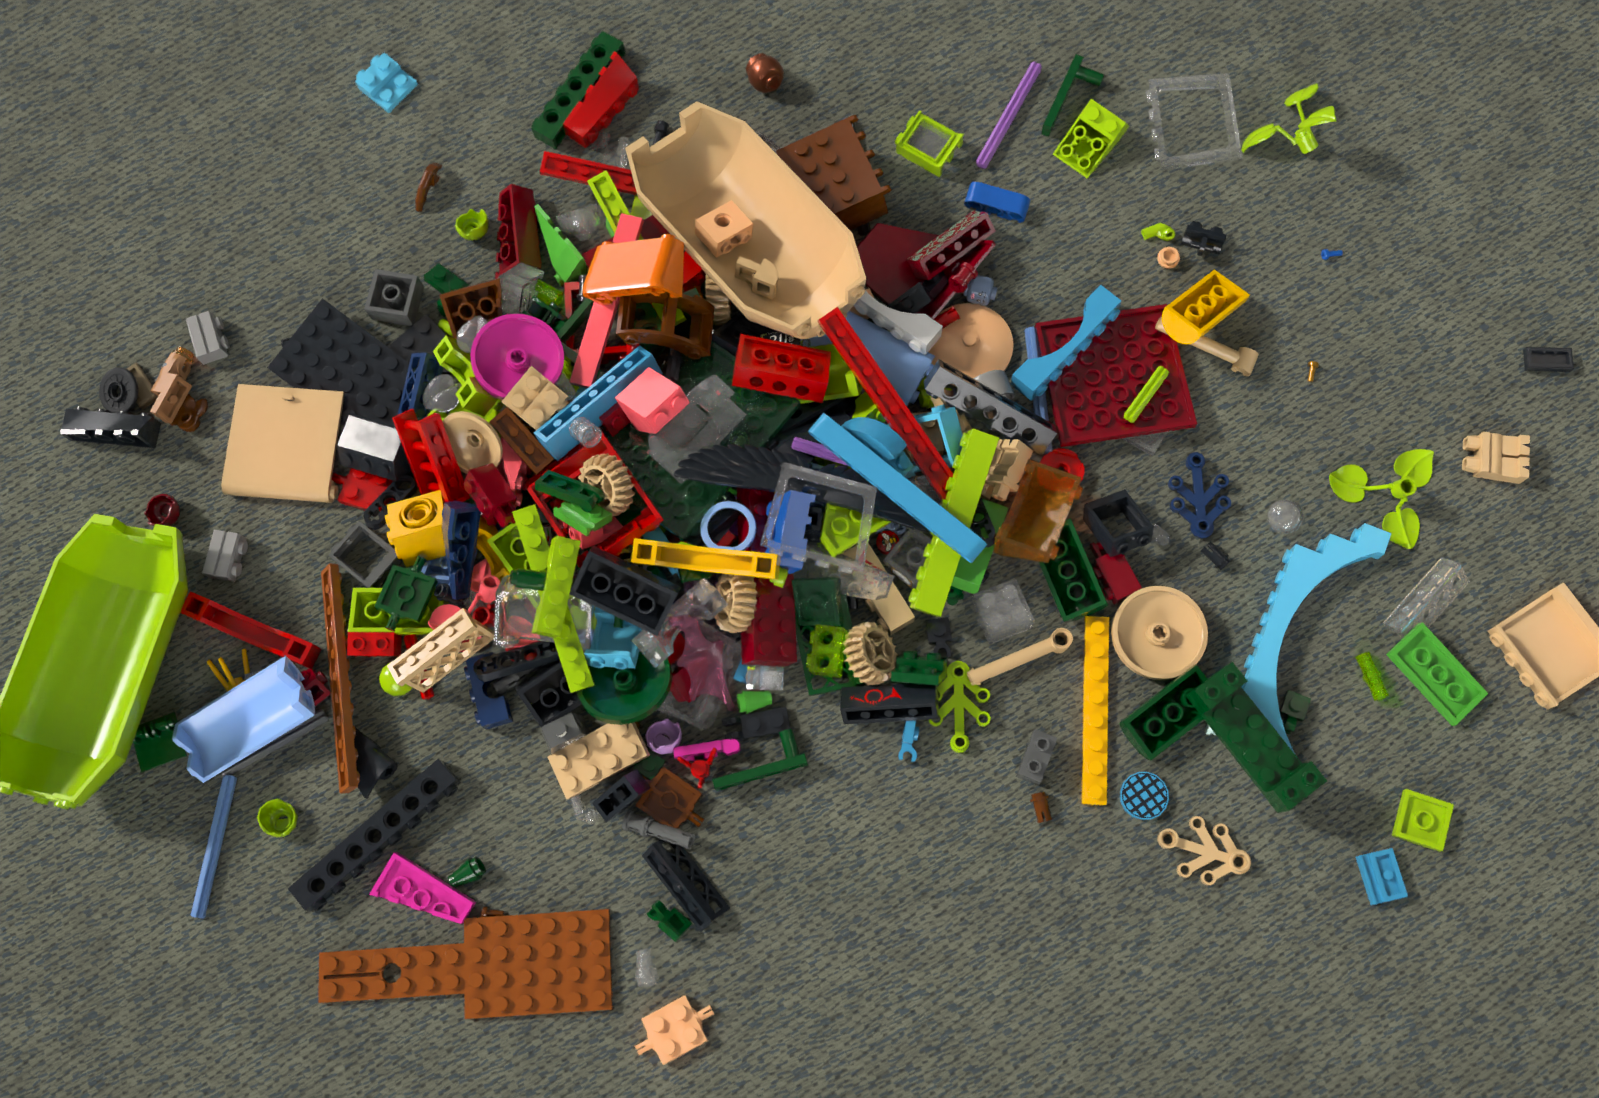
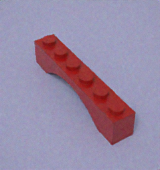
(250, 630)

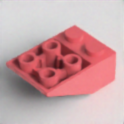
(513, 471)

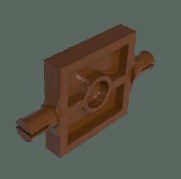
(670, 800)

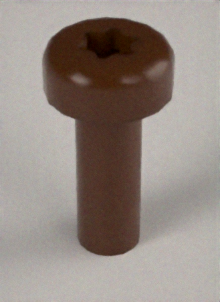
(485, 912)

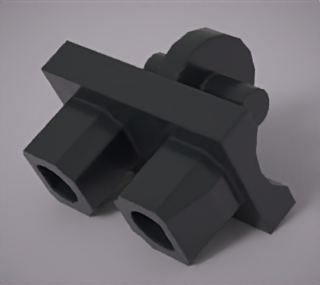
(1203, 239)

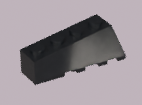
(111, 428)

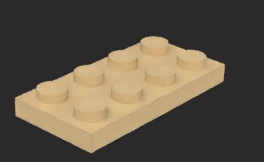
(597, 757)

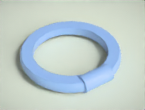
(725, 505)

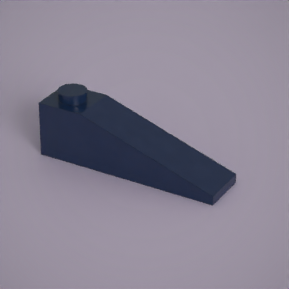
(460, 536)

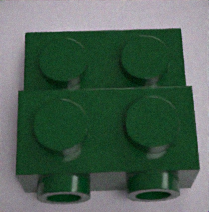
(920, 669)

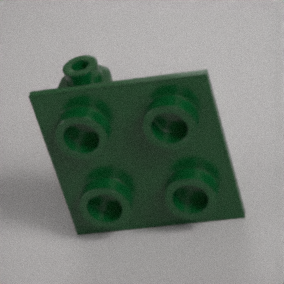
(155, 743)

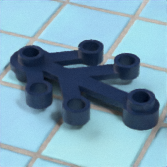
(1199, 498)

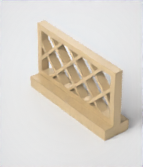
(441, 641)

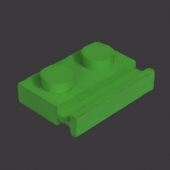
(581, 520)

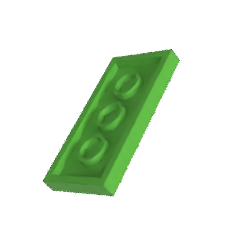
(1437, 674)

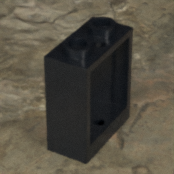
(1110, 506)

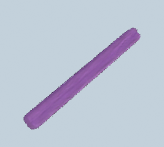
(1008, 115)

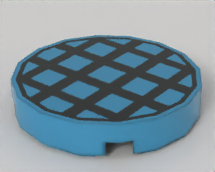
(1144, 795)

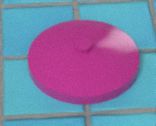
(510, 347)

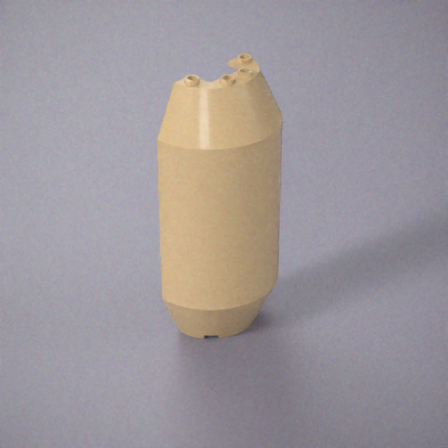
(725, 160)

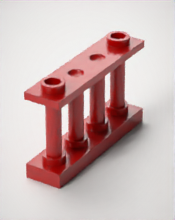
(430, 455)

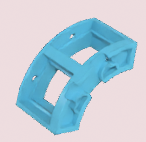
(950, 431)

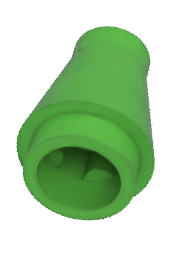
(752, 700)

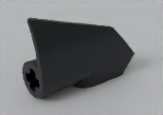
(371, 763)

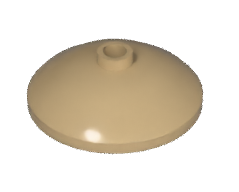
(472, 440)

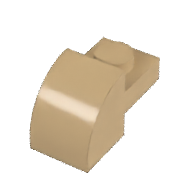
(762, 276)

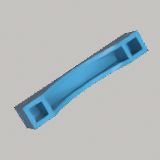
(1036, 373)

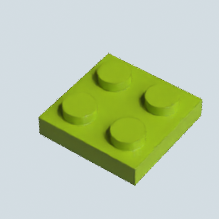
(1422, 820)

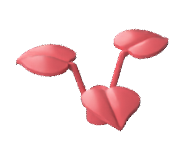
(486, 586)

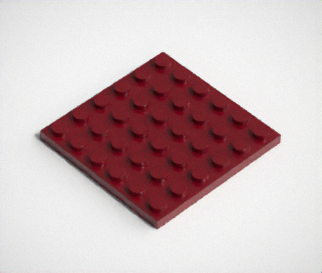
(1110, 374)

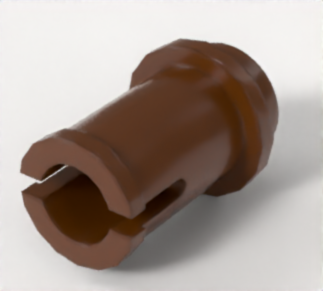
(1041, 805)

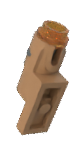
(171, 384)

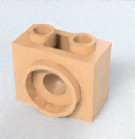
(724, 229)

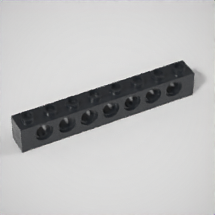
(305, 887)

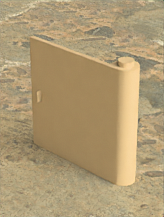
(283, 445)

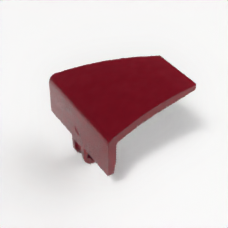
(889, 274)

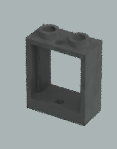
(382, 570)

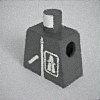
(564, 731)

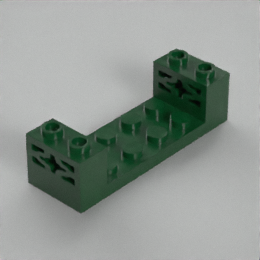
(1254, 740)

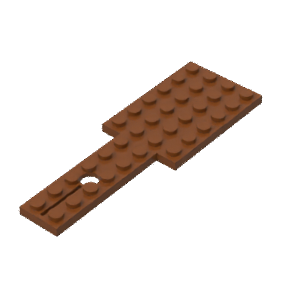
(501, 968)

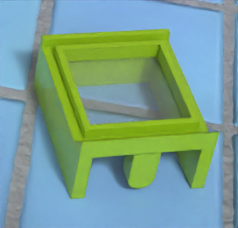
(928, 143)

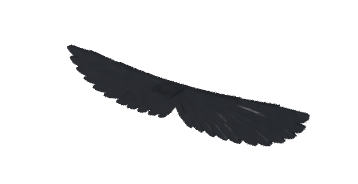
(761, 468)

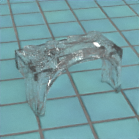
(724, 415)

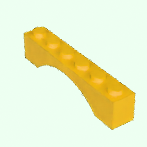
(706, 559)

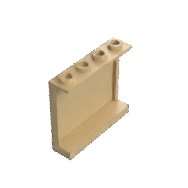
(1551, 645)

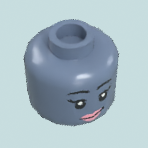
(981, 290)

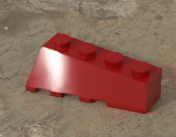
(602, 102)

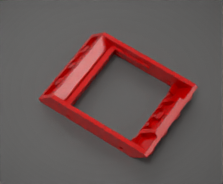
(570, 466)

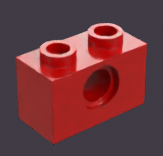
(374, 644)

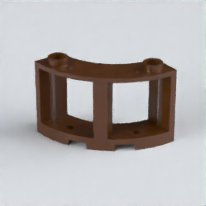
(700, 330)

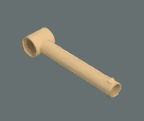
(1242, 360)
(1021, 657)

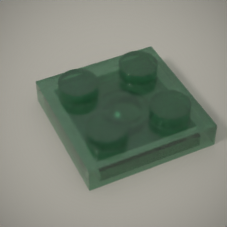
(817, 601)

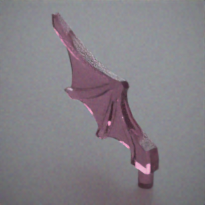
(702, 661)

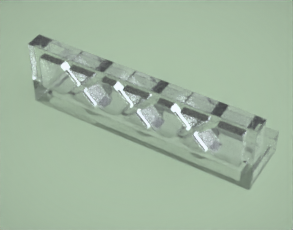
(1426, 596)

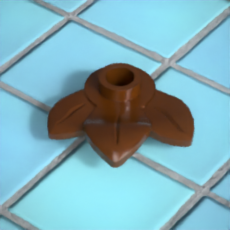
(189, 414)

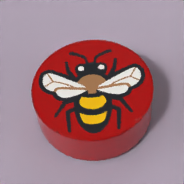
(886, 541)

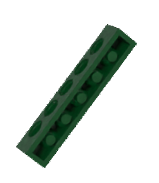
(554, 133)

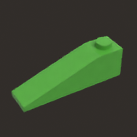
(564, 256)

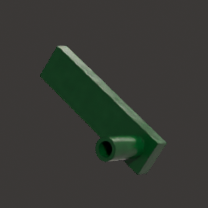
(1075, 71)
(792, 761)

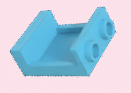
(612, 645)

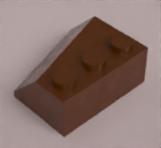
(471, 301)

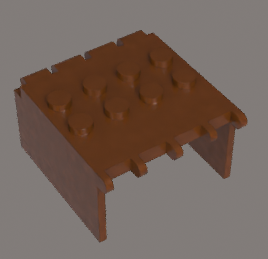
(839, 172)

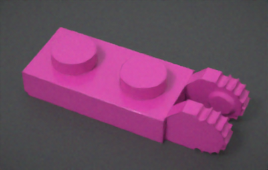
(690, 751)

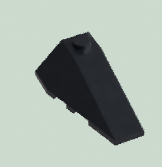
(784, 441)

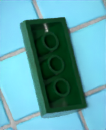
(1073, 578)
(1164, 716)

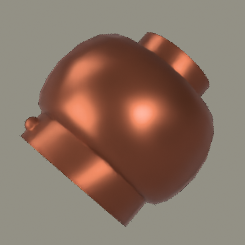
(764, 73)

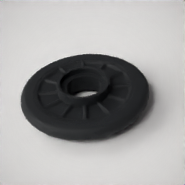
(129, 390)

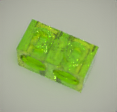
(833, 651)

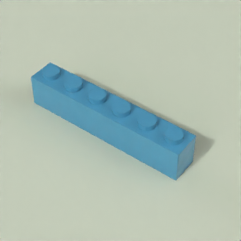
(593, 402)

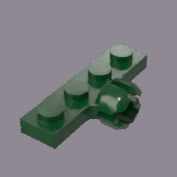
(443, 282)

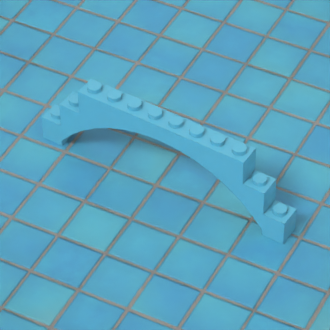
(1299, 576)

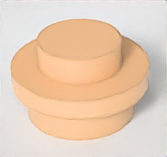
(1168, 257)

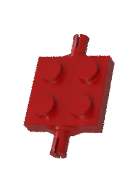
(361, 488)

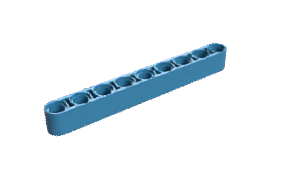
(897, 488)

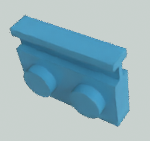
(1381, 876)

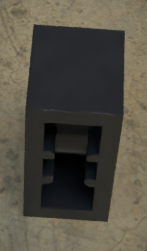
(621, 795)

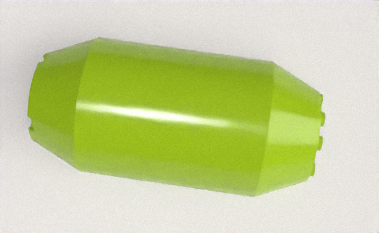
(90, 660)

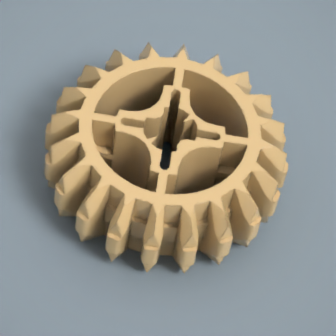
(719, 300)
(612, 478)
(741, 600)
(870, 653)

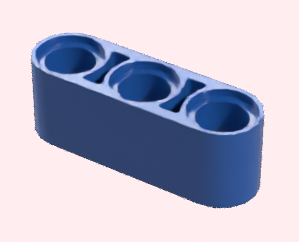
(997, 201)

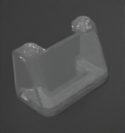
(516, 614)

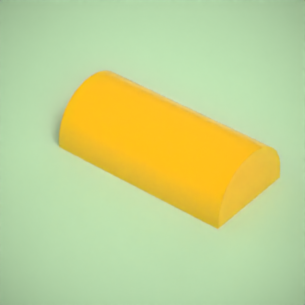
(1202, 307)

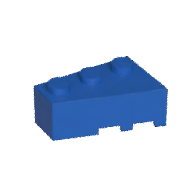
(791, 526)

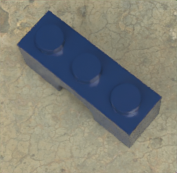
(491, 711)

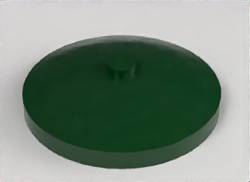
(627, 693)

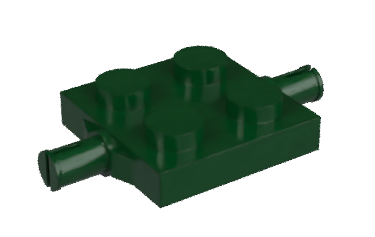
(406, 593)

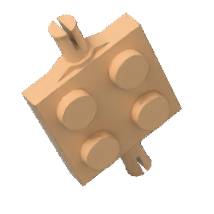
(674, 1030)

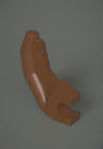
(428, 179)

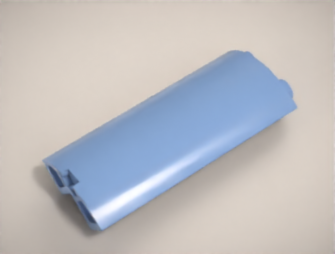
(894, 357)
(244, 719)

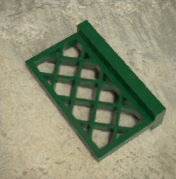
(853, 681)

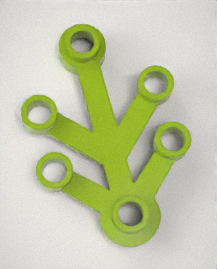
(959, 702)

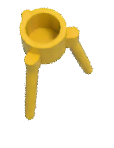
(233, 682)

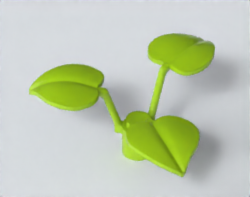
(1304, 136)
(1415, 471)

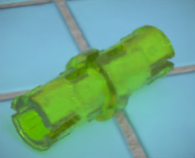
(1372, 676)

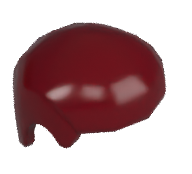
(162, 504)

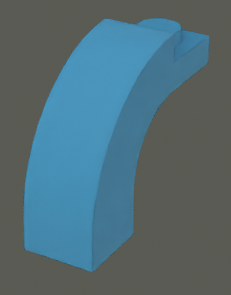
(881, 441)

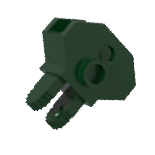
(546, 312)

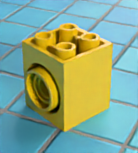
(417, 527)

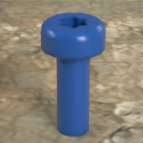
(1326, 253)

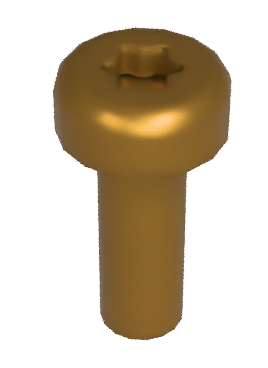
(1313, 365)

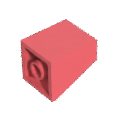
(651, 401)

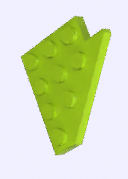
(842, 527)

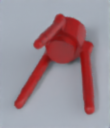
(700, 768)

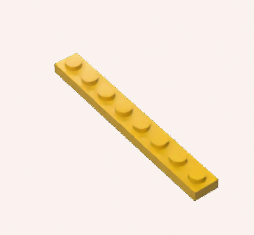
(1095, 710)

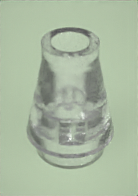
(646, 972)

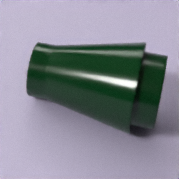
(468, 872)

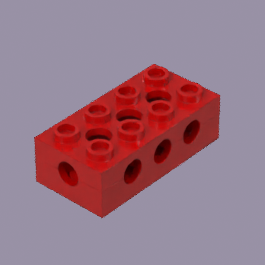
(781, 368)

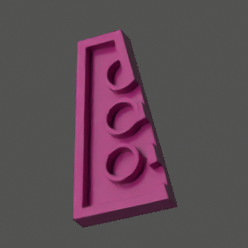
(416, 887)

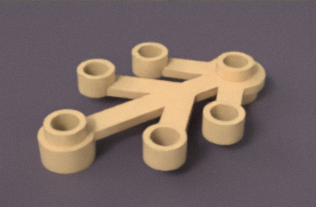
(1208, 851)

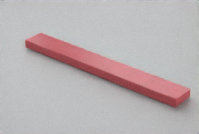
(602, 316)

